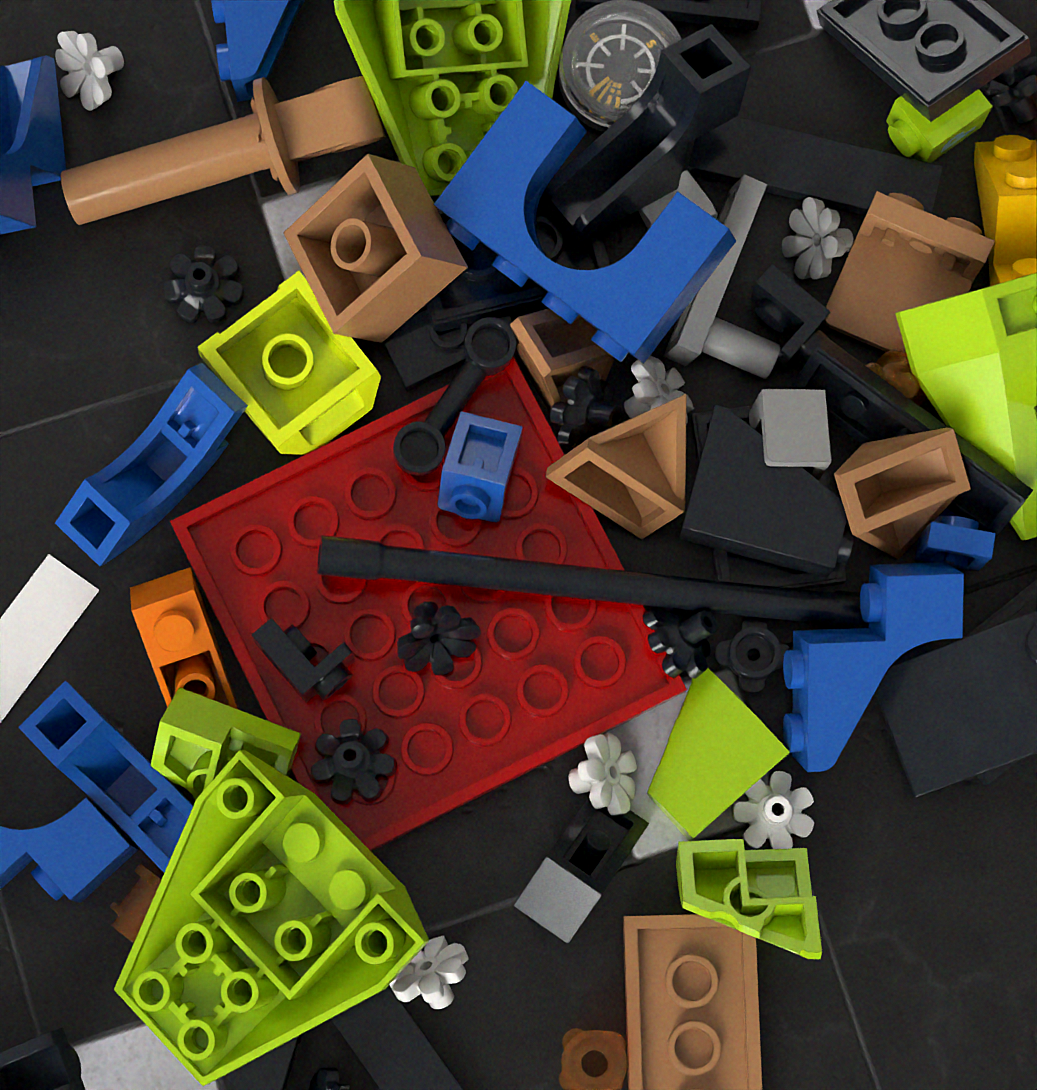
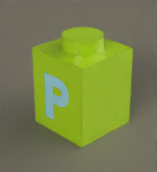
(929, 140)

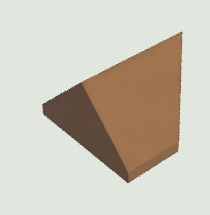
(555, 350)
(632, 469)
(900, 487)

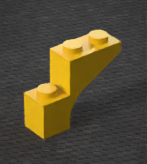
(1008, 204)

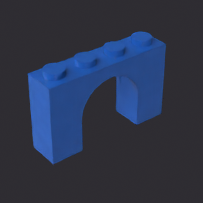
(497, 204)

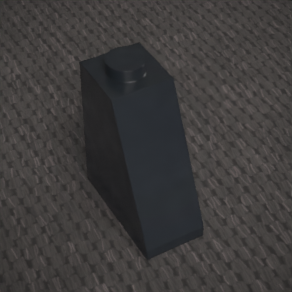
(762, 509)

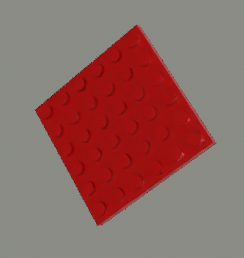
(540, 669)

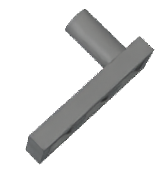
(697, 326)

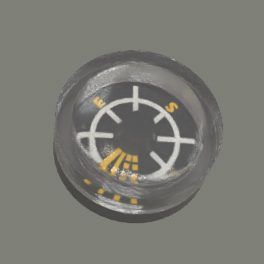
(611, 59)

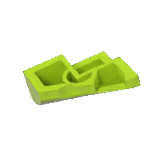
(203, 735)
(711, 756)
(752, 891)

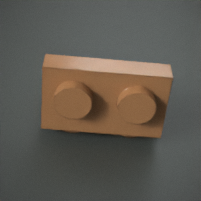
(899, 264)

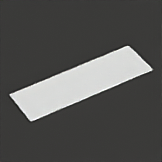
(37, 625)

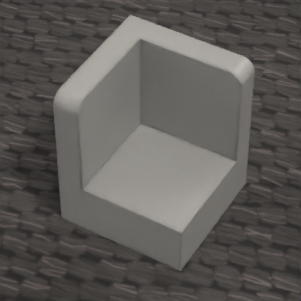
(793, 428)

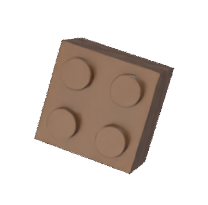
(374, 249)

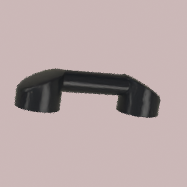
(487, 351)

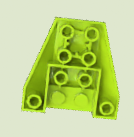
(450, 69)
(981, 374)
(263, 924)

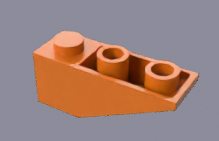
(181, 638)

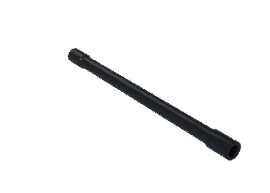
(375, 560)

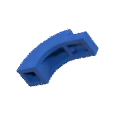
(156, 470)
(110, 771)

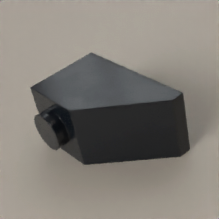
(580, 868)

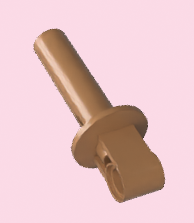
(272, 137)

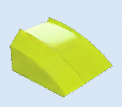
(293, 370)

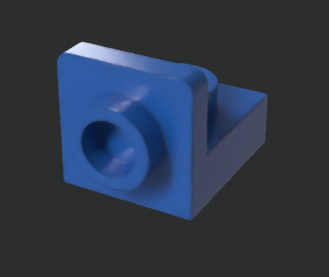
(478, 467)
(955, 542)

